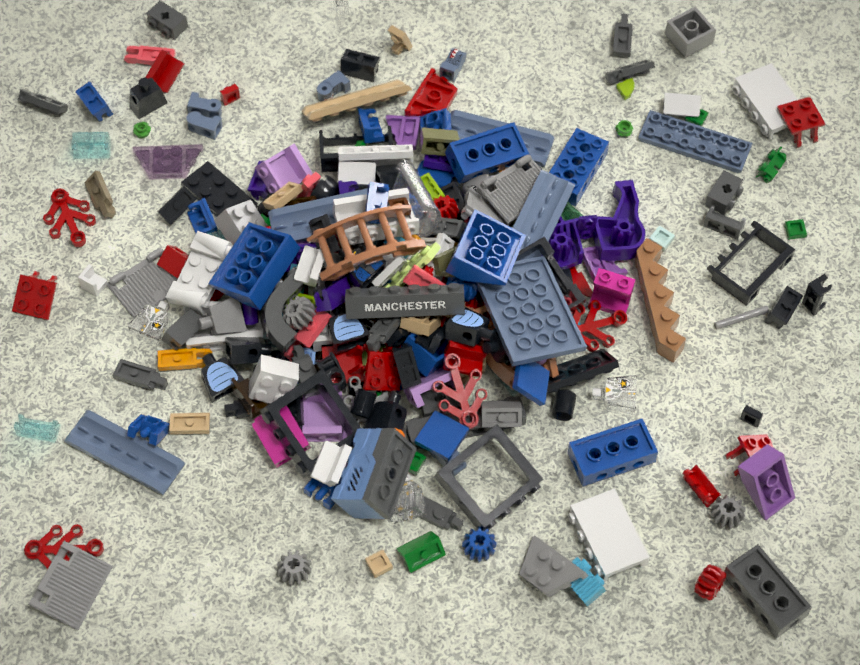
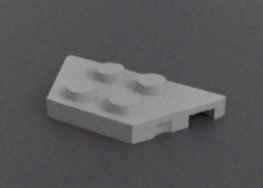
(548, 568)

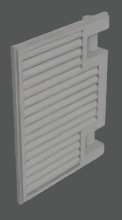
(512, 188)
(474, 200)
(144, 285)
(71, 585)

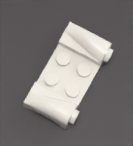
(204, 260)

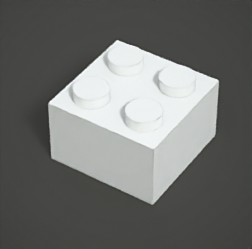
(272, 379)

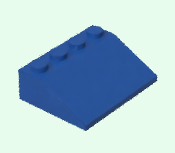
(485, 251)
(255, 265)

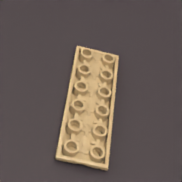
(351, 100)

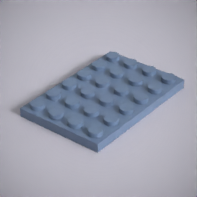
(532, 314)

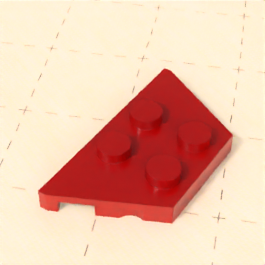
(432, 95)

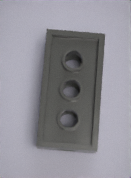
(765, 603)

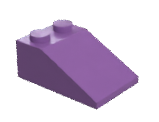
(767, 480)

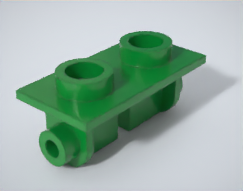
(774, 159)

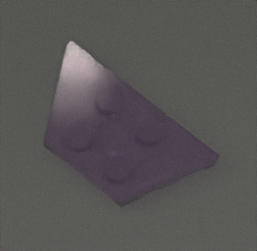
(167, 160)

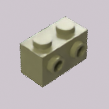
(436, 140)

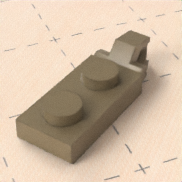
(100, 195)

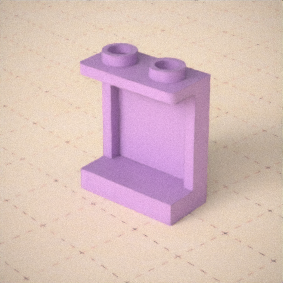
(282, 168)
(413, 393)
(319, 421)

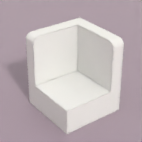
(91, 282)

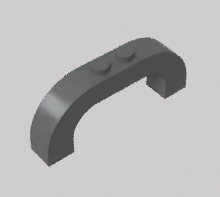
(276, 328)

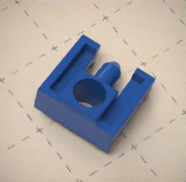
(437, 120)
(149, 427)
(324, 489)

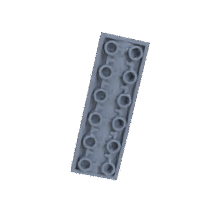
(695, 141)
(536, 142)
(543, 209)
(295, 218)
(128, 455)

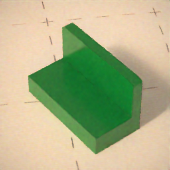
(421, 551)

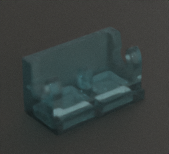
(91, 145)
(37, 429)

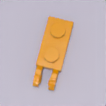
(181, 358)

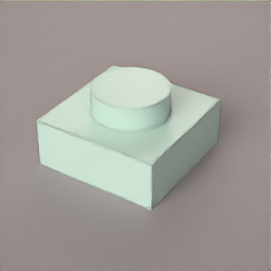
(662, 237)

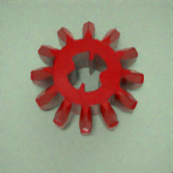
(447, 207)
(710, 582)

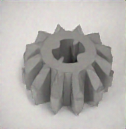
(299, 313)
(736, 511)
(287, 564)

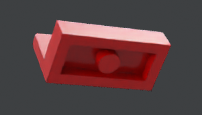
(165, 70)
(173, 260)
(470, 357)

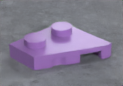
(404, 129)
(593, 263)

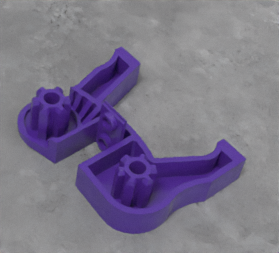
(614, 236)

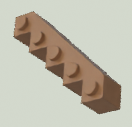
(657, 301)

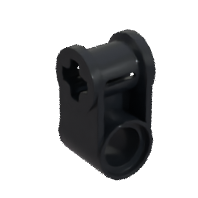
(332, 370)

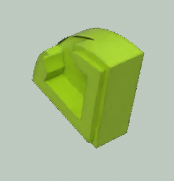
(626, 88)

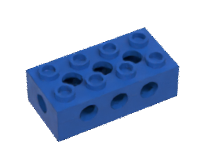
(486, 152)
(580, 161)
(612, 452)

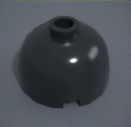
(326, 188)

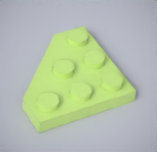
(419, 259)

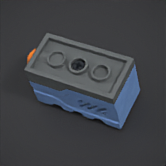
(374, 473)

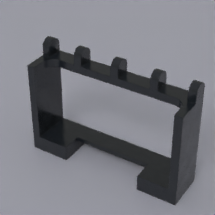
(330, 161)
(547, 251)
(746, 296)

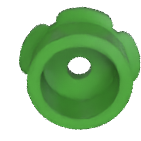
(624, 124)
(142, 133)

